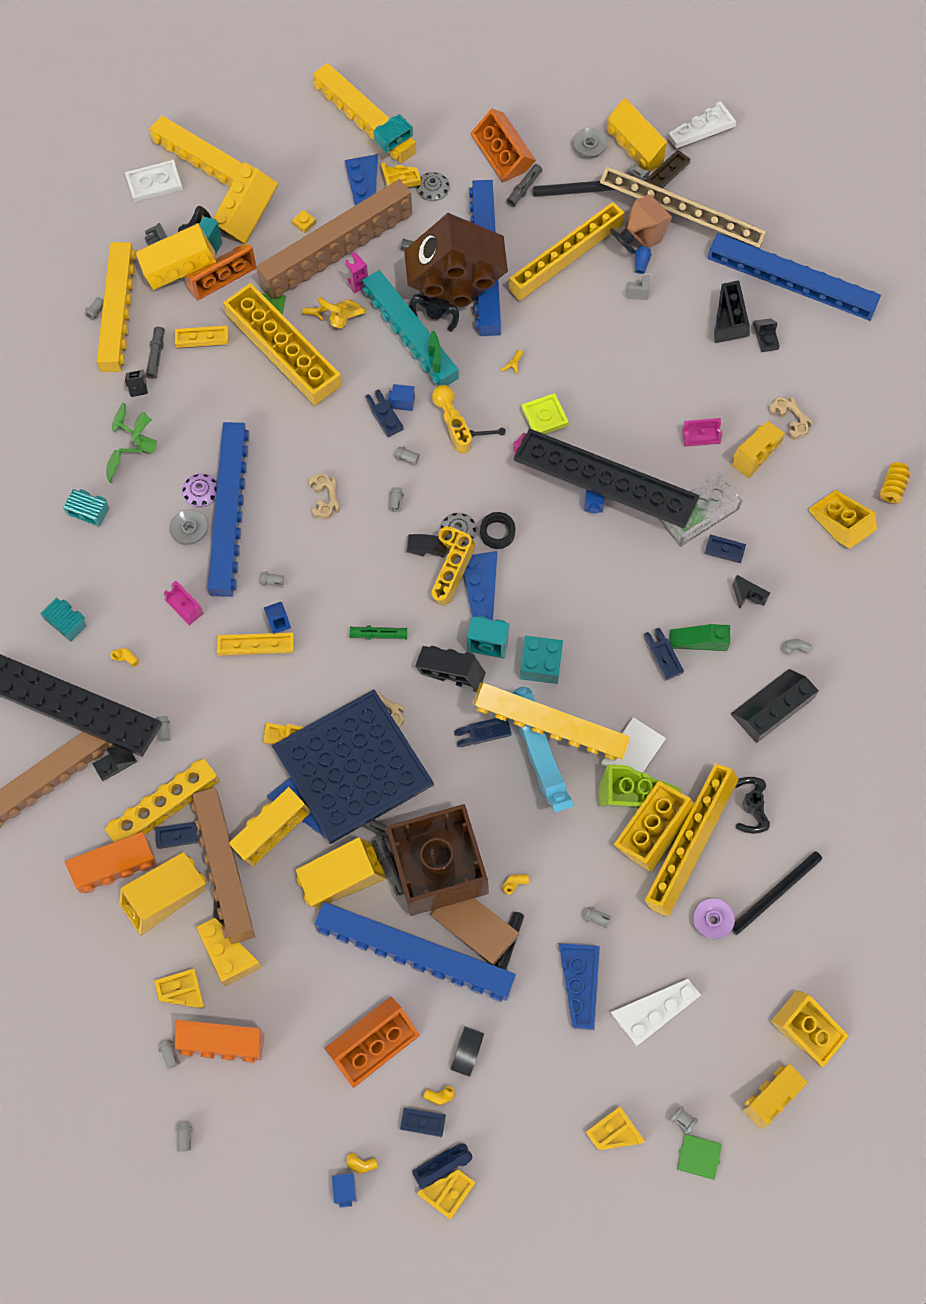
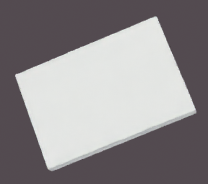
(153, 181)
(642, 746)

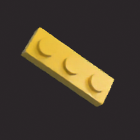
(201, 336)

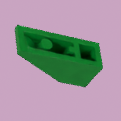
(703, 637)

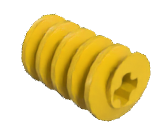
(895, 483)

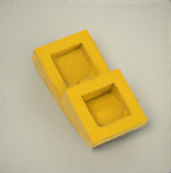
(274, 733)

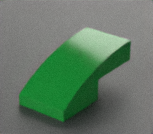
(434, 350)

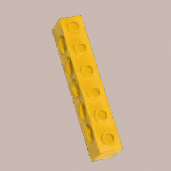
(173, 804)

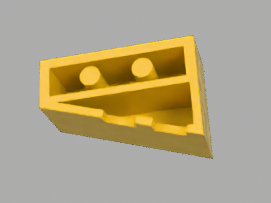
(757, 449)
(229, 959)
(774, 1095)

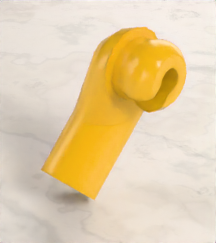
(124, 655)
(513, 881)
(440, 1098)
(360, 1166)

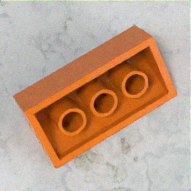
(502, 145)
(222, 272)
(111, 862)
(218, 1040)
(372, 1041)

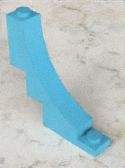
(541, 758)

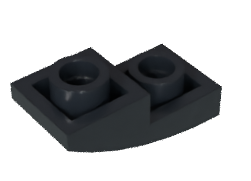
(423, 543)
(467, 1051)

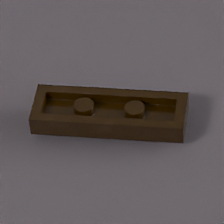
(669, 169)

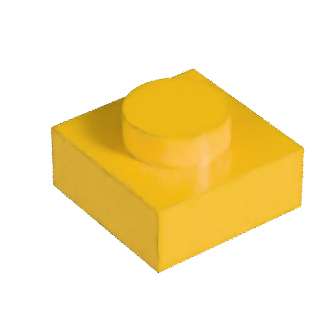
(304, 221)

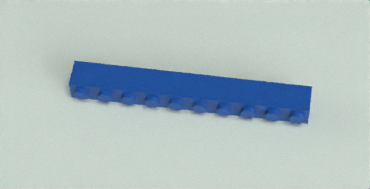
(484, 215)
(794, 276)
(227, 510)
(414, 951)

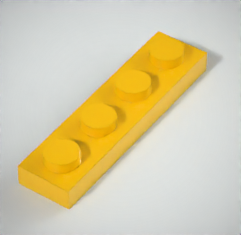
(255, 644)

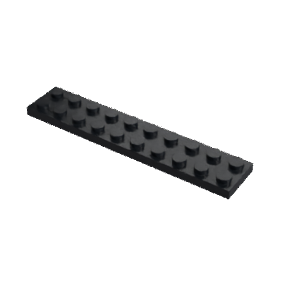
(607, 478)
(77, 707)

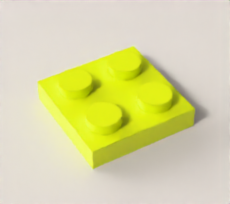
(545, 414)

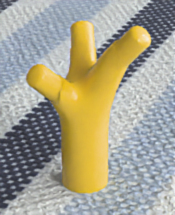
(314, 311)
(514, 362)

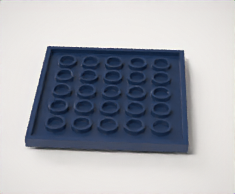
(352, 766)

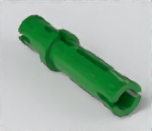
(378, 632)

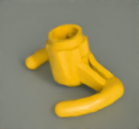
(341, 311)

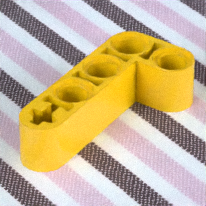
(449, 567)

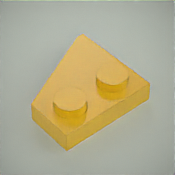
(408, 175)
(180, 989)
(614, 1132)
(448, 1193)

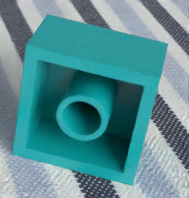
(488, 637)
(541, 659)

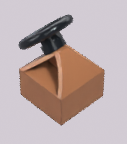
(645, 223)

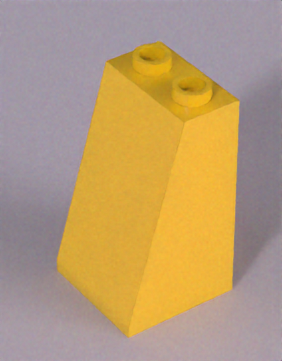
(340, 873)
(161, 892)

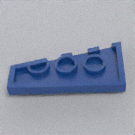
(362, 176)
(480, 583)
(581, 981)

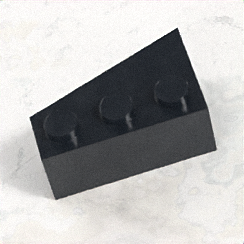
(732, 314)
(450, 665)

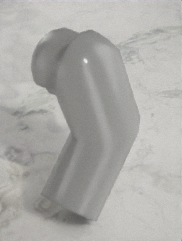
(793, 644)

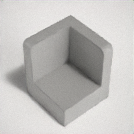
(638, 290)

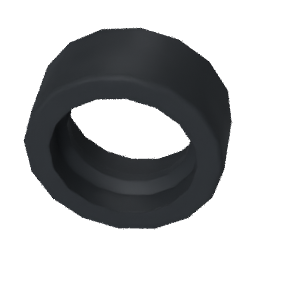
(502, 518)

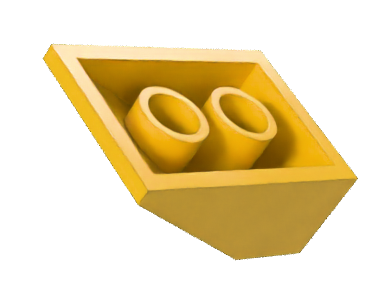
(844, 518)
(810, 1028)

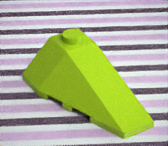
(626, 787)

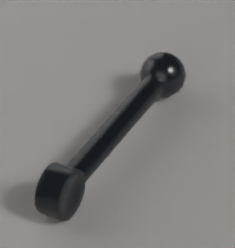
(501, 431)

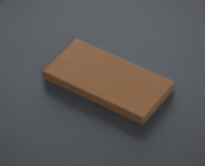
(477, 928)

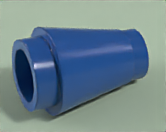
(642, 258)

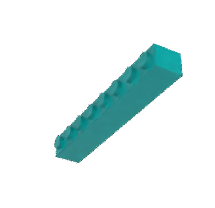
(407, 326)

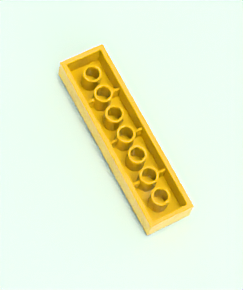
(282, 344)

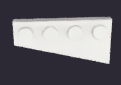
(706, 125)
(652, 1012)

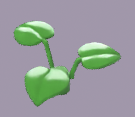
(142, 442)

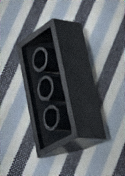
(775, 704)

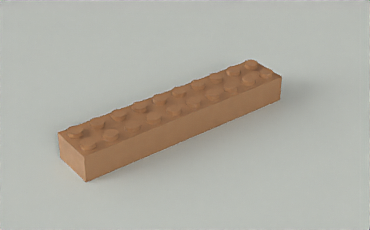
(334, 240)

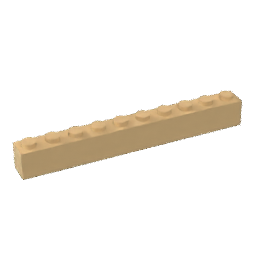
(684, 207)

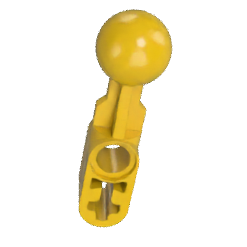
(443, 397)

